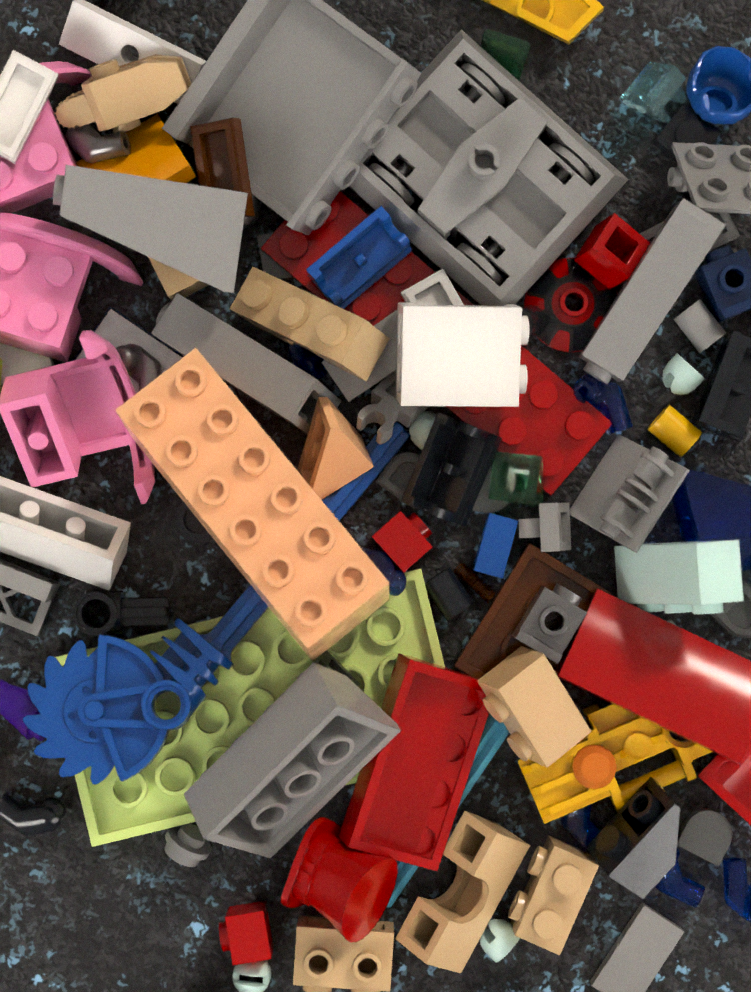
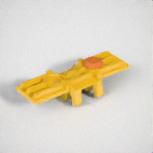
(590, 767)

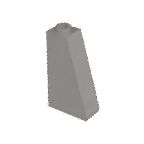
(166, 220)
(650, 291)
(242, 362)

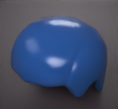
(721, 85)

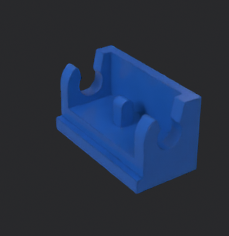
(359, 259)

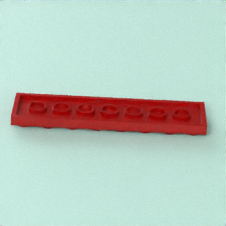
(548, 414)

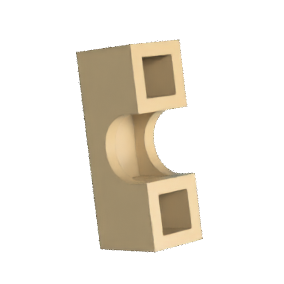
(310, 322)
(449, 927)

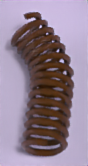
(475, 581)

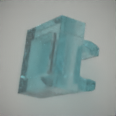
(653, 89)

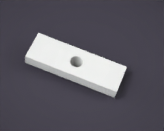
(107, 37)

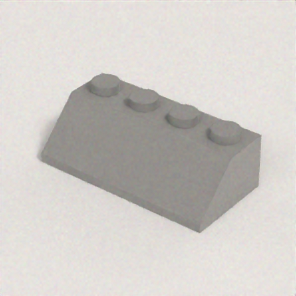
(289, 763)

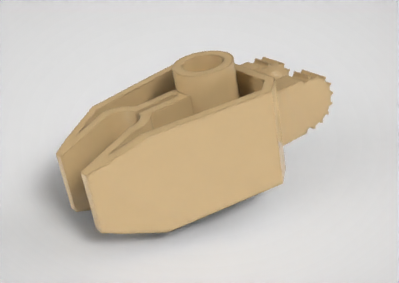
(125, 93)

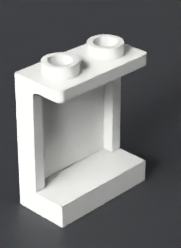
(460, 355)

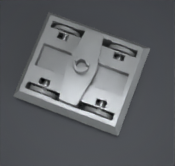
(485, 175)

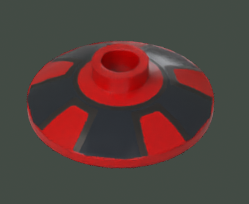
(564, 328)

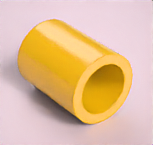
(674, 430)

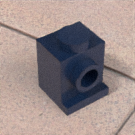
(722, 299)

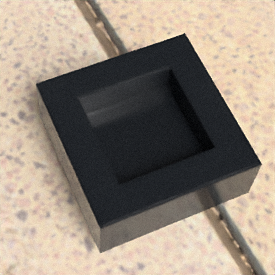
(685, 128)

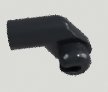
(33, 819)

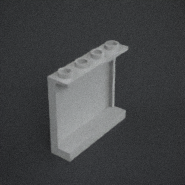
(307, 100)

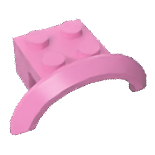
(43, 154)
(43, 282)
(71, 413)

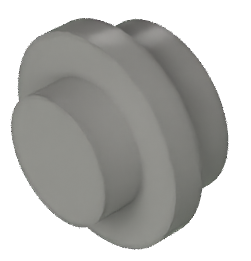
(186, 845)

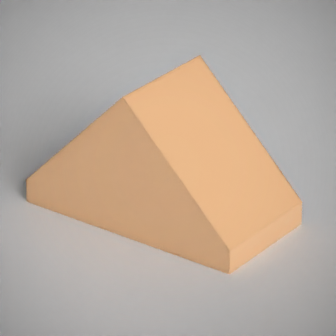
(332, 451)

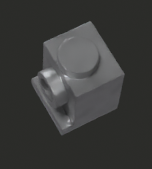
(532, 628)

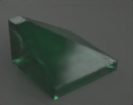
(506, 50)
(517, 479)

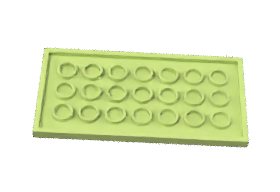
(263, 669)

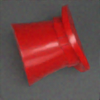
(339, 881)

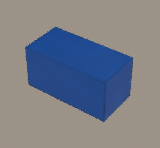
(495, 545)

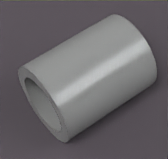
(699, 326)

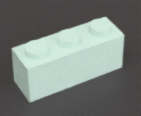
(680, 576)

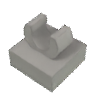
(551, 527)

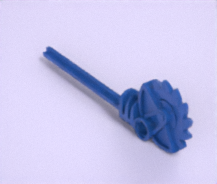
(103, 703)

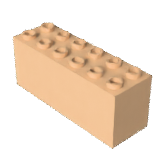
(254, 504)

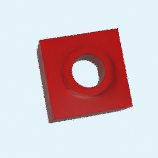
(612, 251)
(404, 539)
(247, 933)

